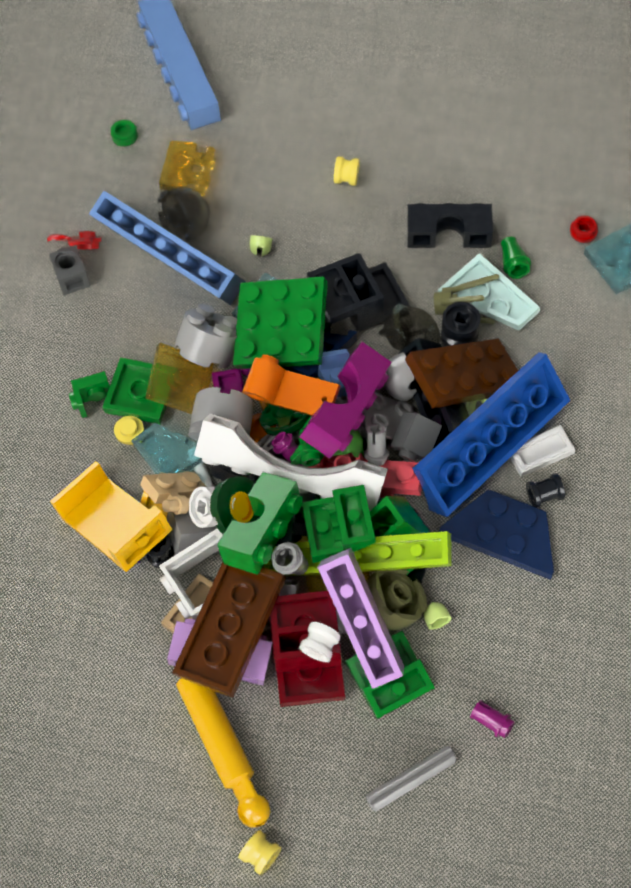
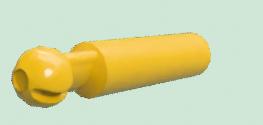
(225, 751)

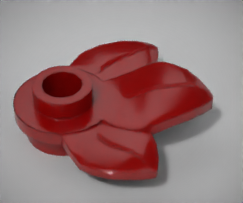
(85, 241)

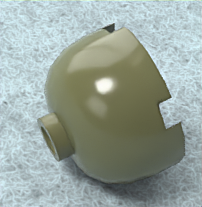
(397, 598)

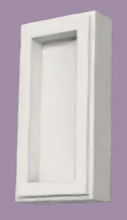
(542, 451)

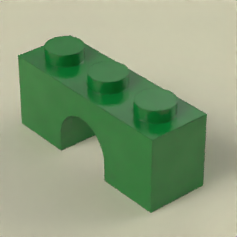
(252, 544)

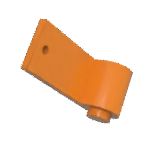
(286, 389)

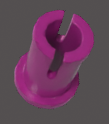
(285, 445)
(492, 719)

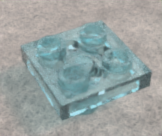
(613, 251)

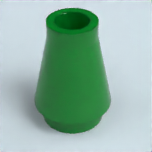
(515, 261)

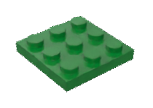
(281, 321)

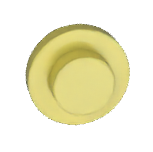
(127, 429)

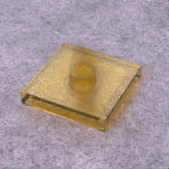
(175, 379)

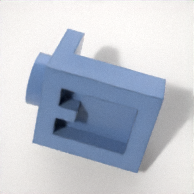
(331, 366)

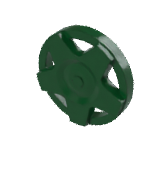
(285, 418)

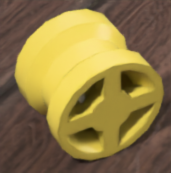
(346, 170)
(260, 852)

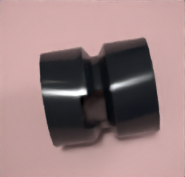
(460, 324)

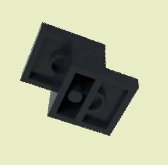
(359, 292)

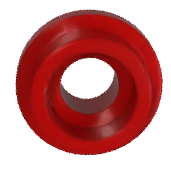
(584, 223)

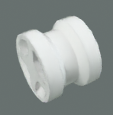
(320, 642)

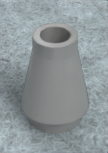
(289, 559)

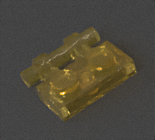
(179, 166)

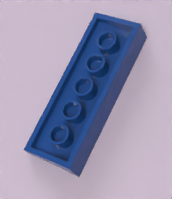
(491, 435)

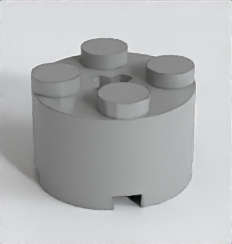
(207, 337)
(231, 406)

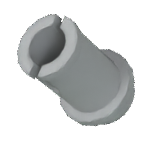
(376, 445)

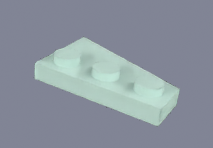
(502, 298)

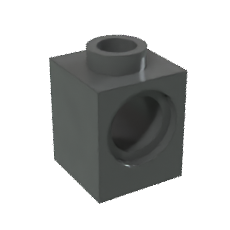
(73, 278)

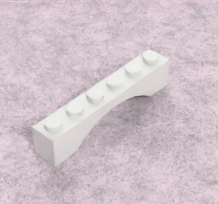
(229, 444)

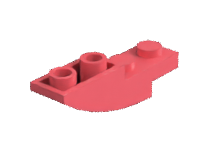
(398, 480)

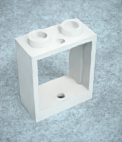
(184, 561)

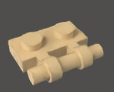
(172, 490)

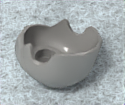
(399, 378)

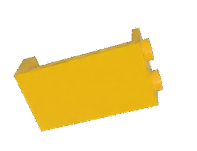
(110, 517)

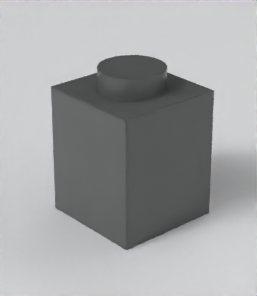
(415, 436)

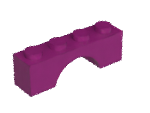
(332, 422)

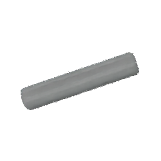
(411, 778)

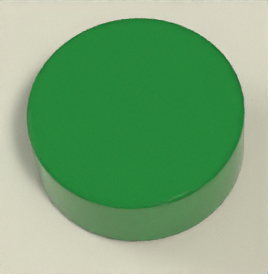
(124, 133)

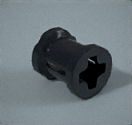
(545, 490)
(166, 552)

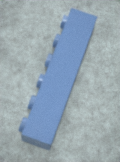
(179, 63)
(167, 247)

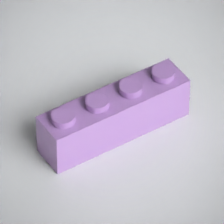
(361, 618)

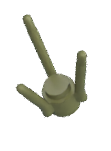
(446, 298)

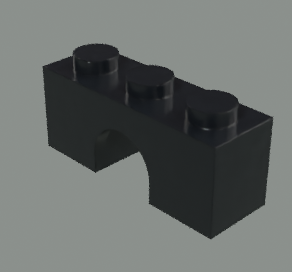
(471, 221)

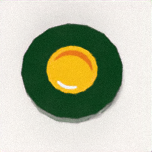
(232, 502)

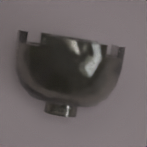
(183, 212)

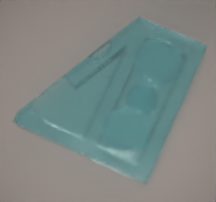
(166, 450)

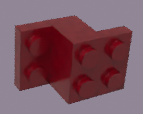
(298, 675)

